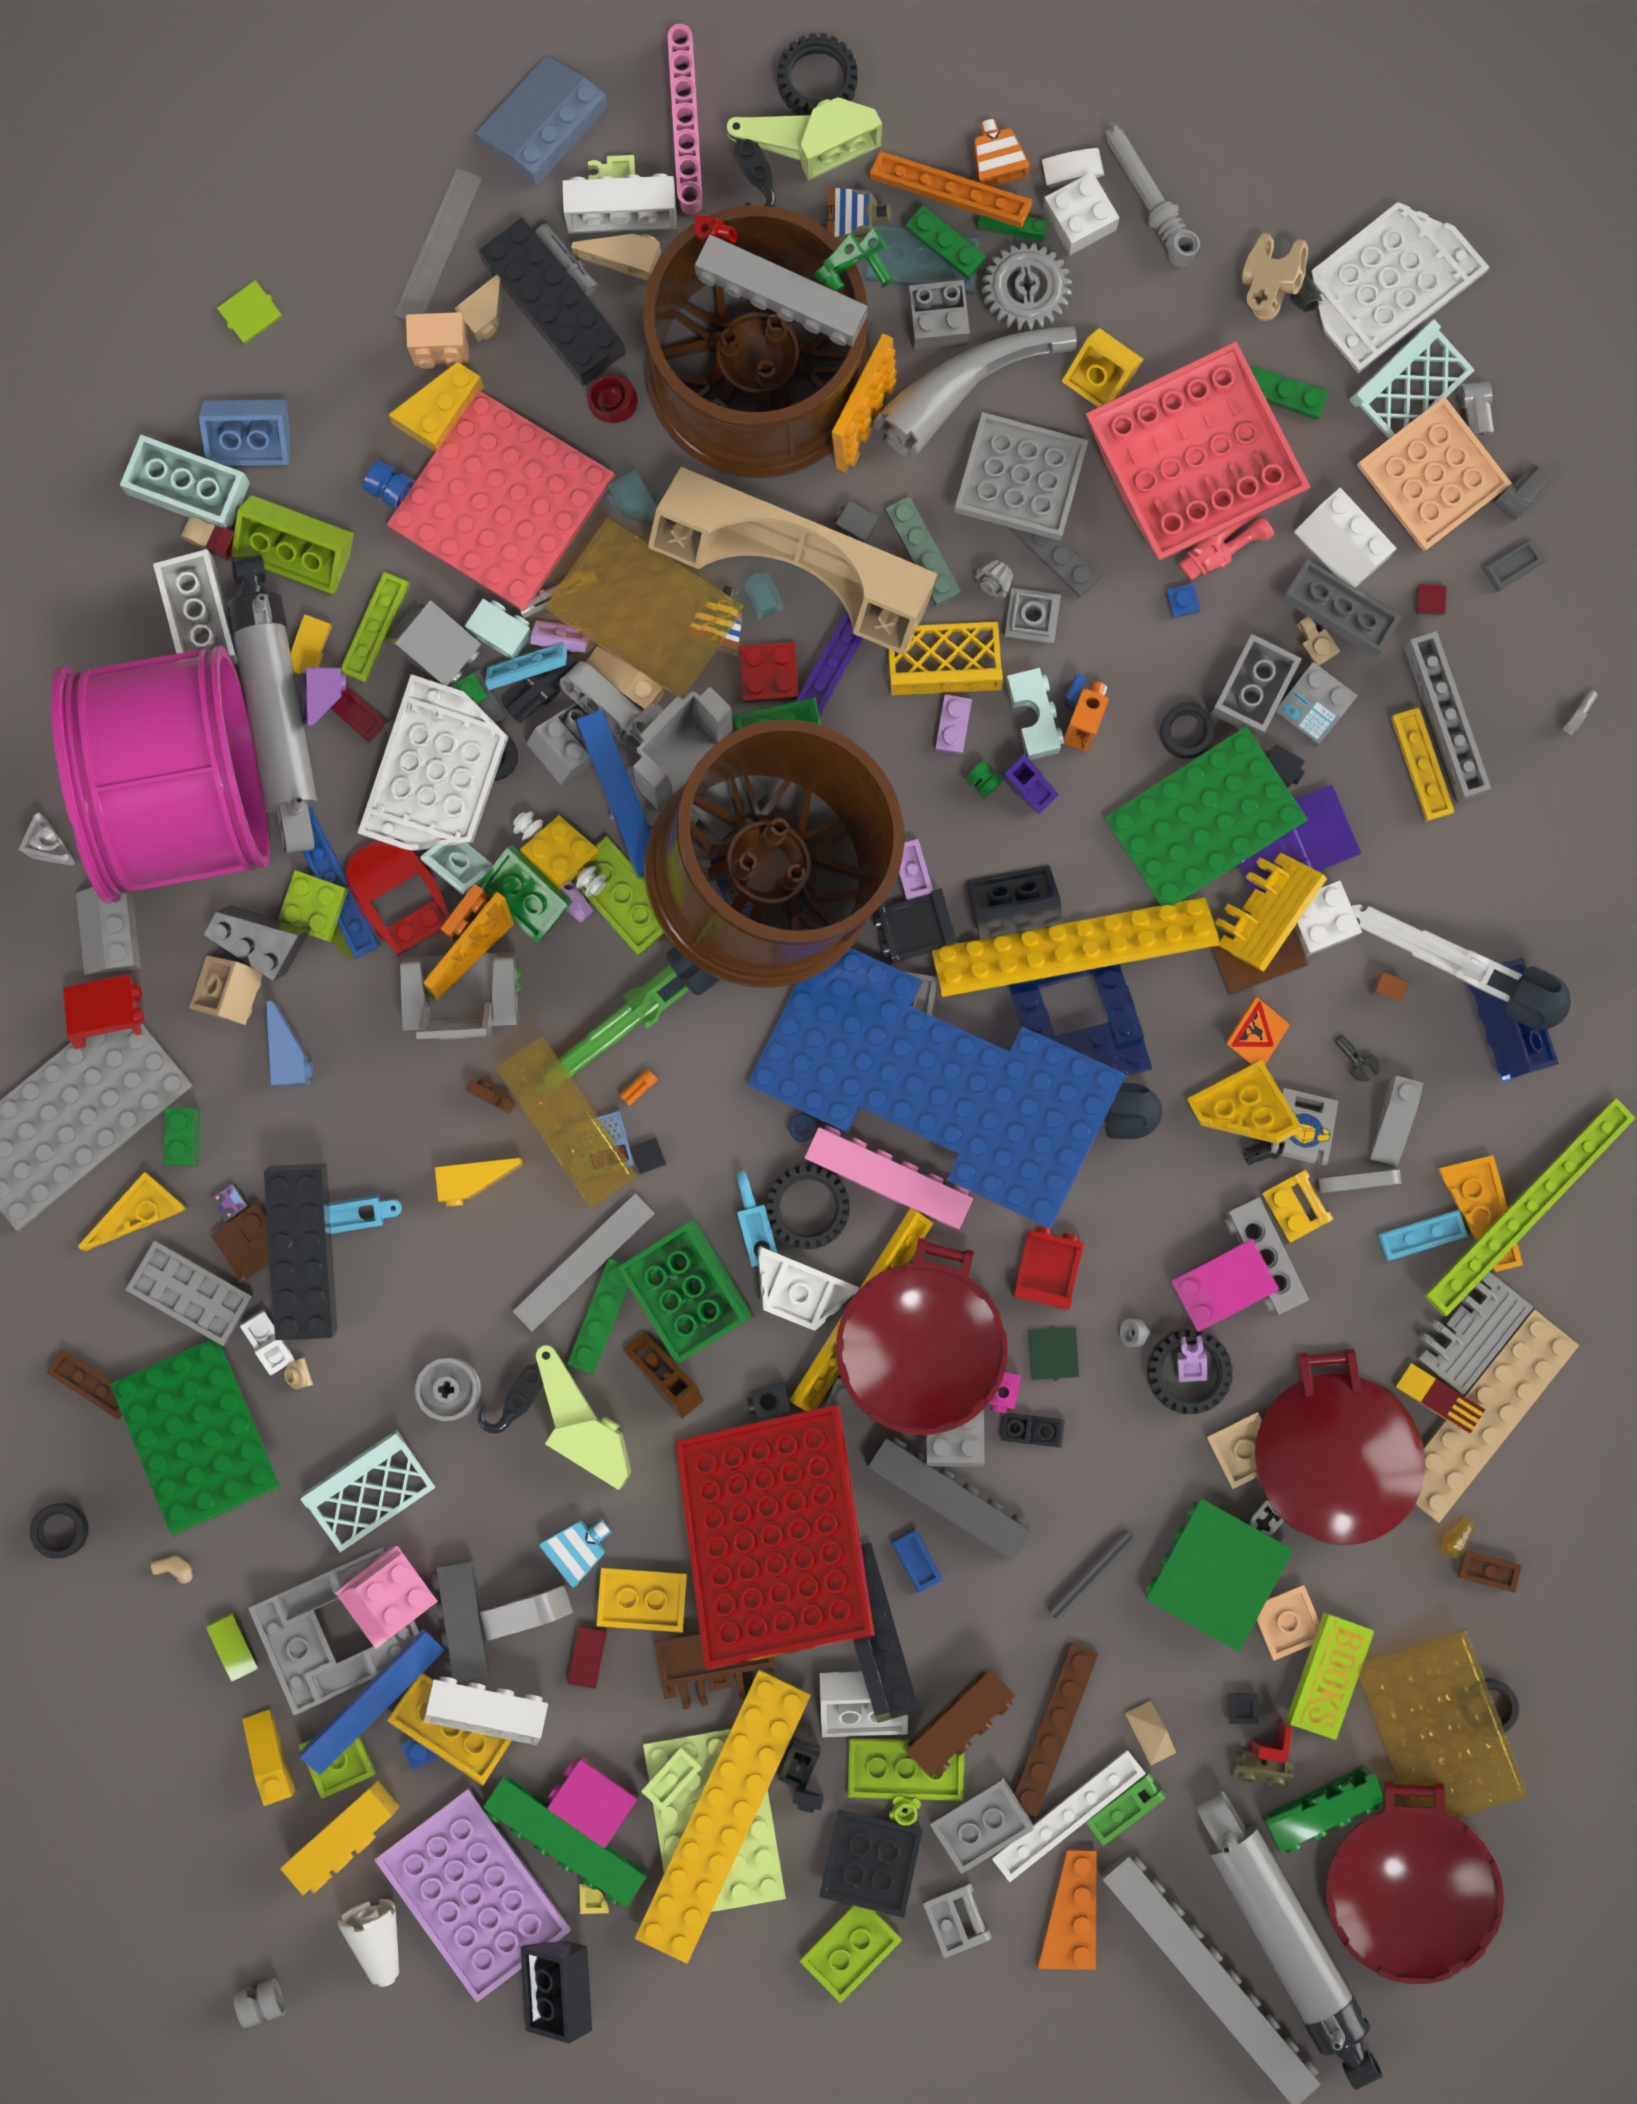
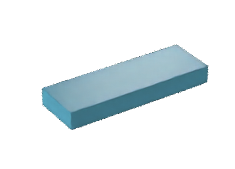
(526, 666)
(1422, 1235)

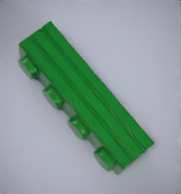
(1033, 227)

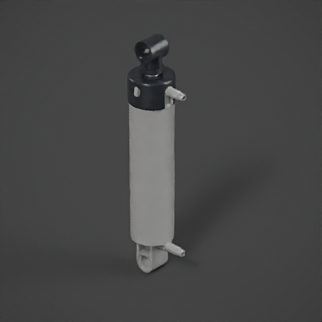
(272, 703)
(1289, 1940)

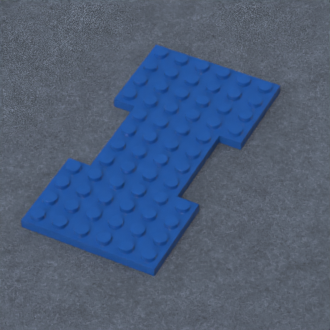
(1010, 1116)

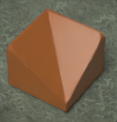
(1390, 986)

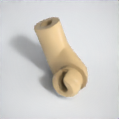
(175, 1566)

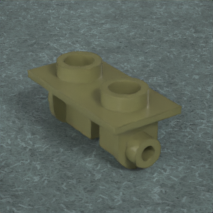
(1251, 1769)

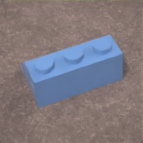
(245, 432)

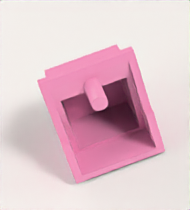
(385, 1596)

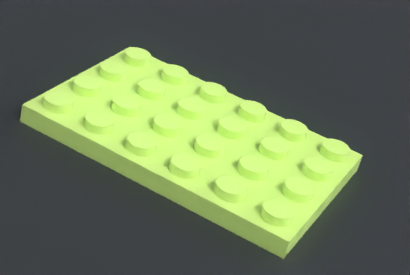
(757, 1868)

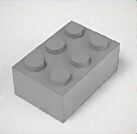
(1256, 686)

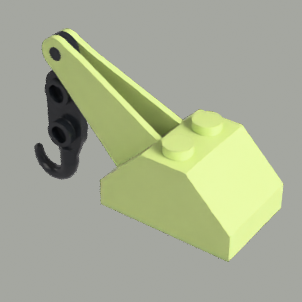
(821, 141)
(578, 1432)

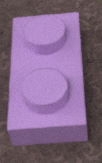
(549, 634)
(953, 724)
(914, 872)

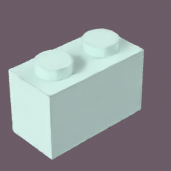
(498, 629)

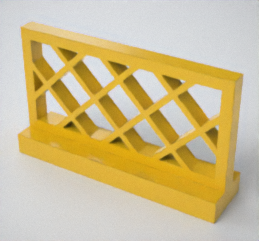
(951, 679)

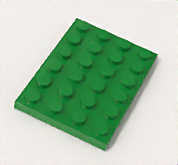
(1206, 818)
(195, 1436)

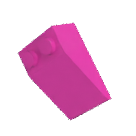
(1225, 1285)

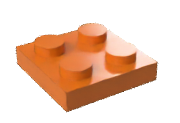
(465, 913)

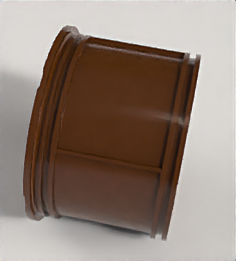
(753, 354)
(769, 859)

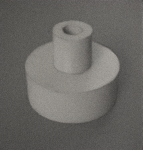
(1134, 1332)

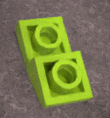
(231, 1646)

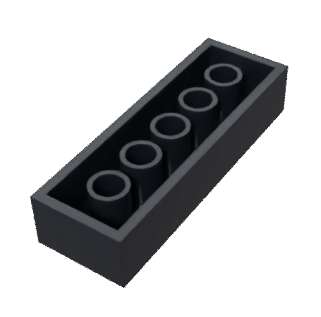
(552, 301)
(300, 1251)

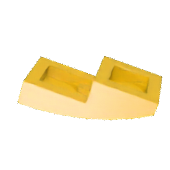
(309, 643)

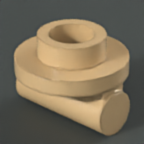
(297, 1374)

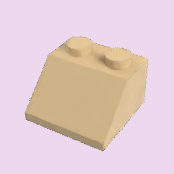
(226, 989)

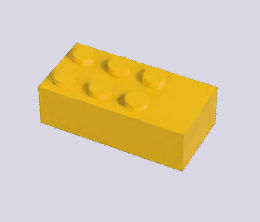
(334, 1844)

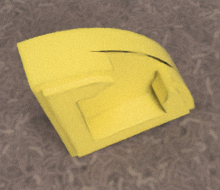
(592, 1900)

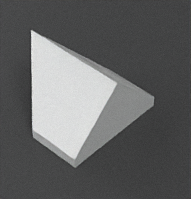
(44, 844)

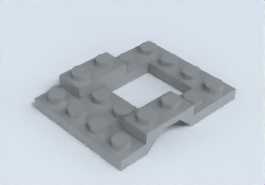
(299, 1645)

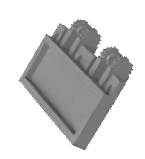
(1476, 1333)

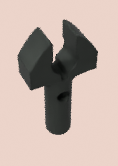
(1357, 1059)

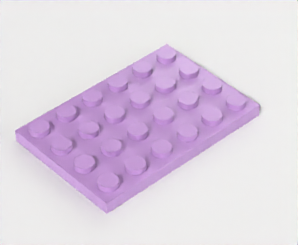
(471, 1893)

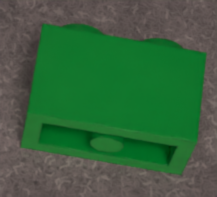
(182, 1137)

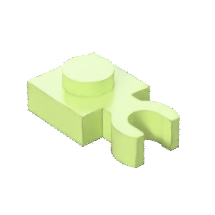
(616, 166)

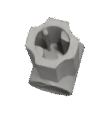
(1476, 401)

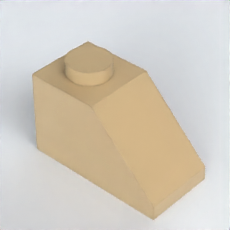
(483, 309)

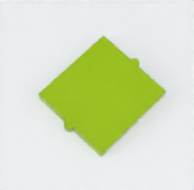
(249, 312)

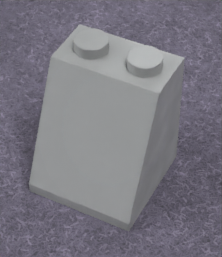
(434, 642)

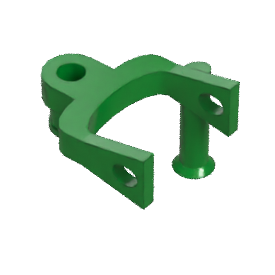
(842, 260)

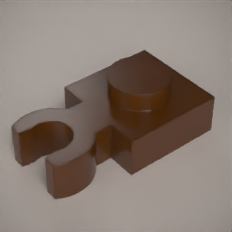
(484, 1091)

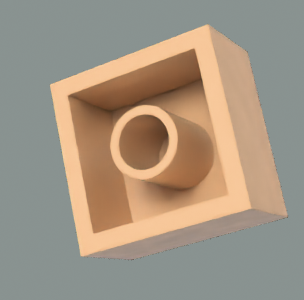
(437, 339)

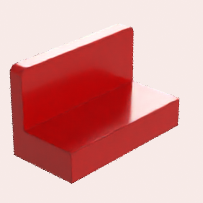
(1275, 1750)

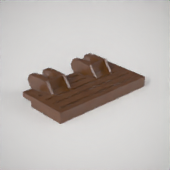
(683, 1662)

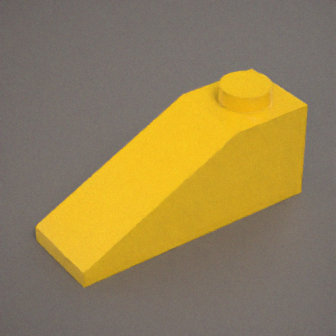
(468, 1180)
(268, 1758)

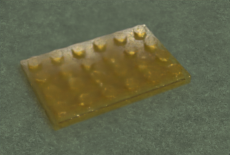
(644, 608)
(1443, 1724)

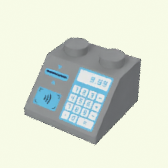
(1316, 703)

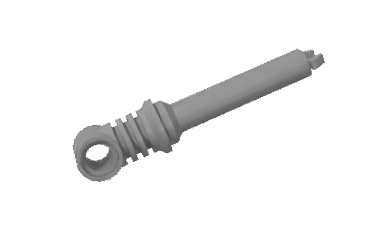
(1162, 213)

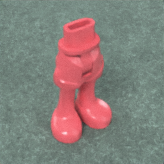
(1214, 553)

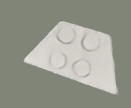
(799, 1291)

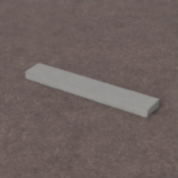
(583, 1262)

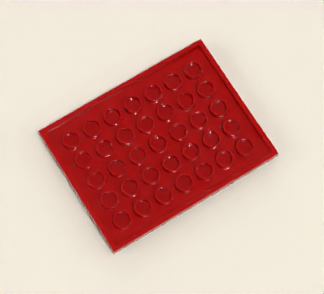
(773, 1538)

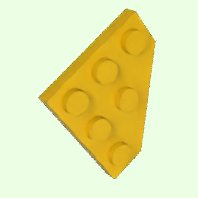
(1247, 1106)

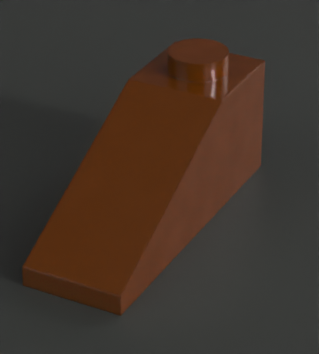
(664, 1375)

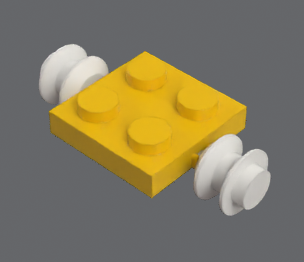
(559, 852)

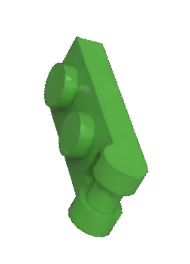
(1125, 1809)

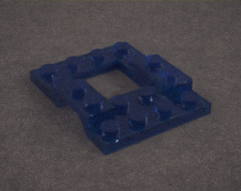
(1113, 1043)

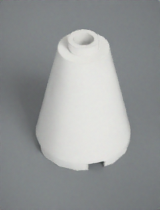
(373, 1939)

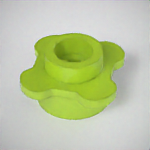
(908, 1817)

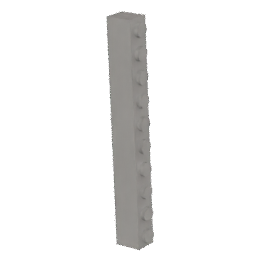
(1210, 1979)

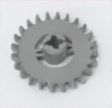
(1026, 310)

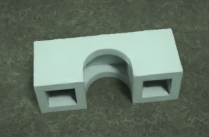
(1030, 690)

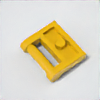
(1288, 1210)

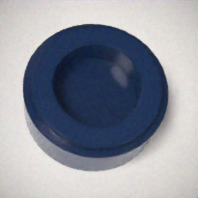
(802, 1127)

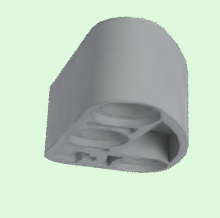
(526, 1612)

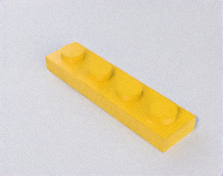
(1422, 764)

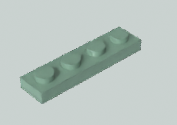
(922, 548)

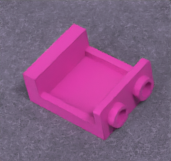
(591, 1802)

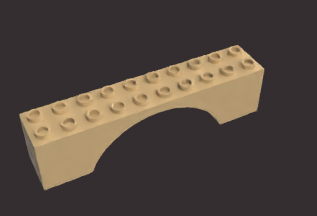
(712, 522)

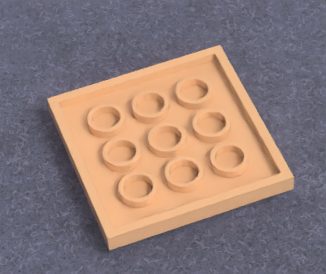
(1434, 474)

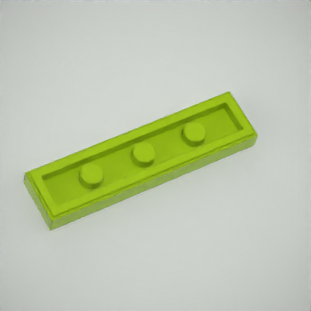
(374, 627)

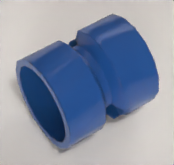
(385, 482)

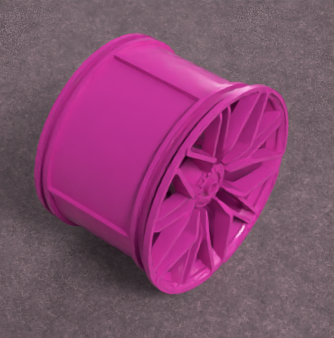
(159, 771)

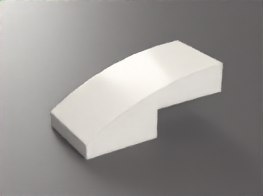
(1072, 166)
(261, 1334)

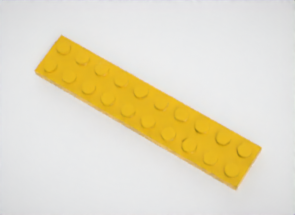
(1074, 947)
(722, 1816)

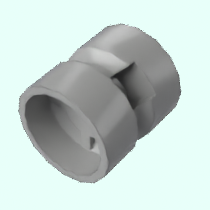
(259, 2003)

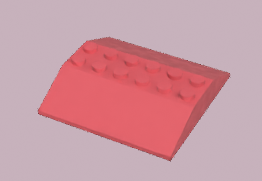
(1196, 452)

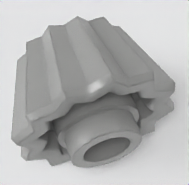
(994, 578)

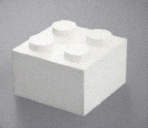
(1080, 213)
(1327, 920)

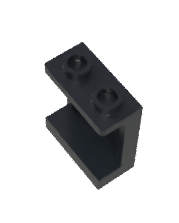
(915, 926)

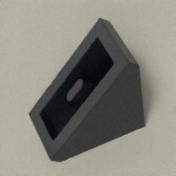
(799, 1763)

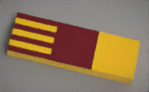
(1440, 1399)

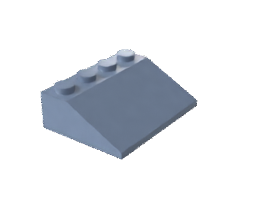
(543, 119)

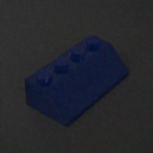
(1514, 1045)

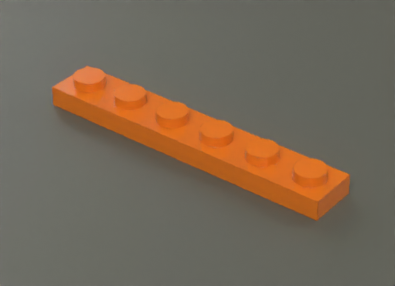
(951, 189)

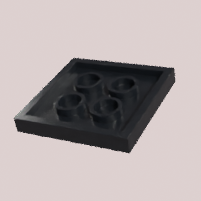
(871, 1863)

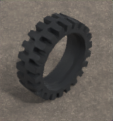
(810, 46)
(803, 1173)
(1222, 1382)

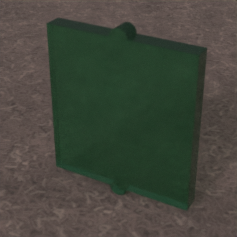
(1053, 1353)

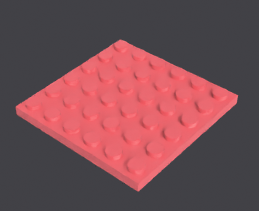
(501, 500)

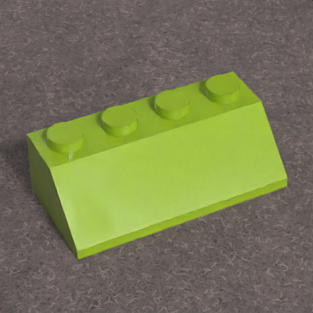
(292, 543)

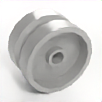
(431, 1389)

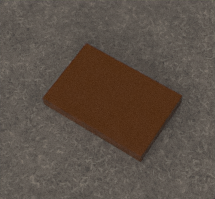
(1240, 975)

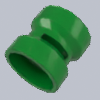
(984, 779)

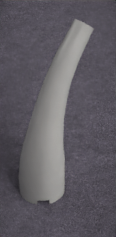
(929, 400)

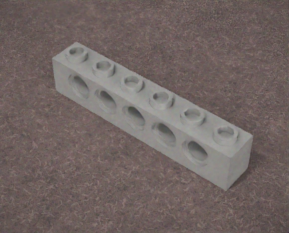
(1447, 717)

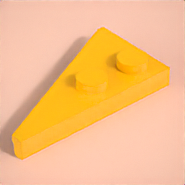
(139, 1207)

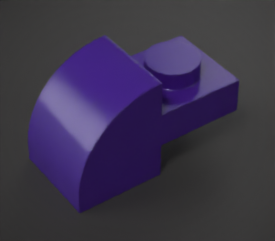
(1028, 782)

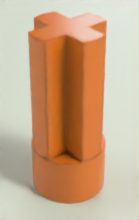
(638, 1086)

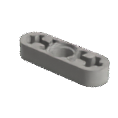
(1360, 1181)

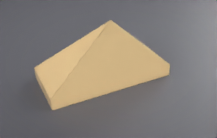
(1150, 1732)

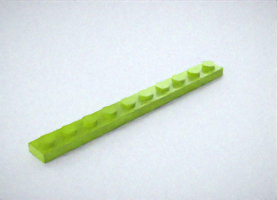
(1529, 1207)

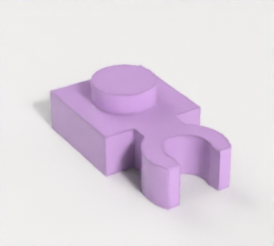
(1192, 1361)

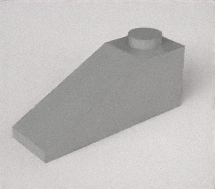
(1396, 1120)

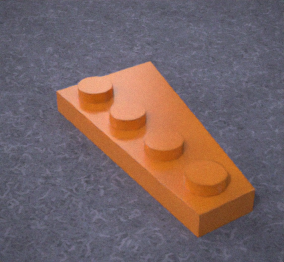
(1072, 1923)

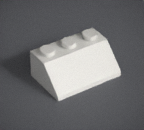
(1345, 539)
(848, 1708)

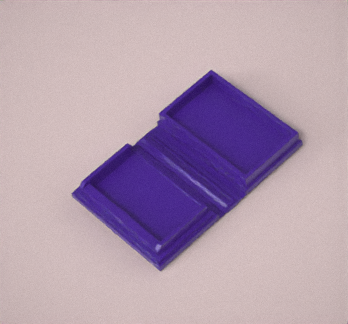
(1316, 843)

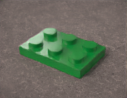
(529, 894)

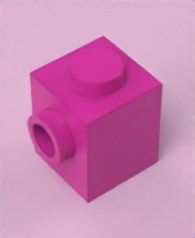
(1006, 1394)

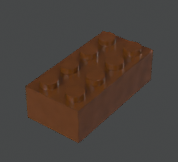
(958, 1722)

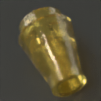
(1456, 1539)

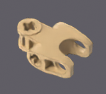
(1273, 277)

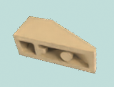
(623, 253)
(626, 679)

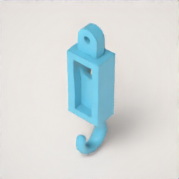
(346, 1217)
(753, 1220)

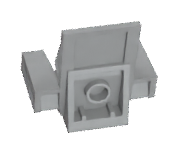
(675, 746)
(470, 1008)

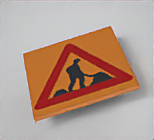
(1257, 1032)

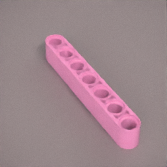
(682, 107)

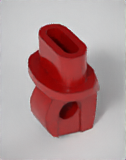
(715, 228)

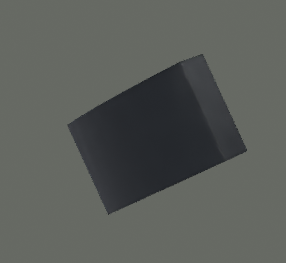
(1033, 1430)

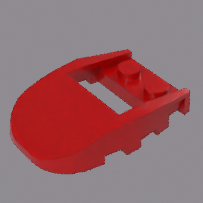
(380, 869)

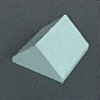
(457, 865)

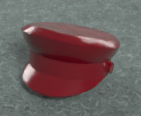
(612, 399)

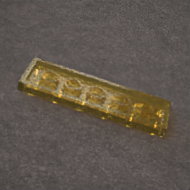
(566, 1122)

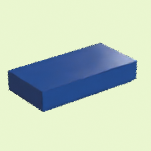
(916, 1560)

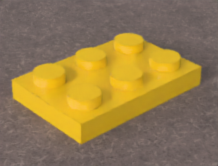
(641, 1599)

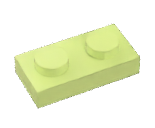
(671, 1778)

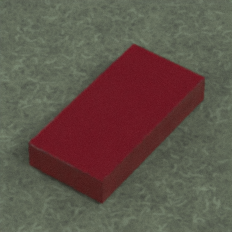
(358, 715)
(587, 1657)

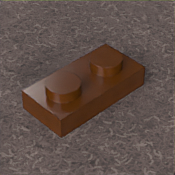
(1489, 1571)

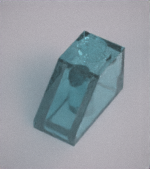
(631, 498)

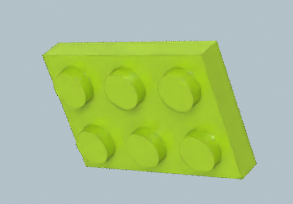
(850, 1951)

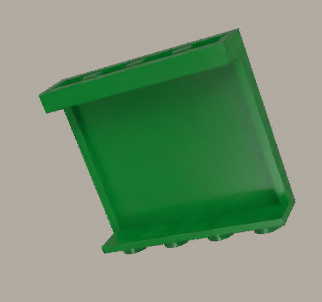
(1218, 1574)

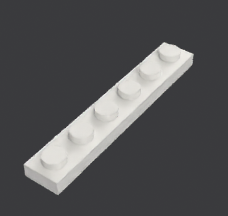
(1069, 1815)

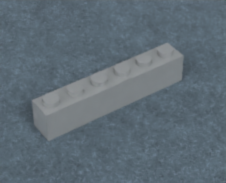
(780, 291)

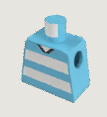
(576, 1549)

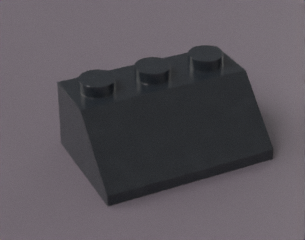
(1015, 902)
(556, 1990)

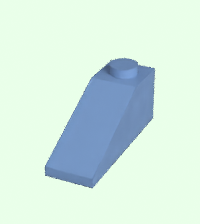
(287, 1058)

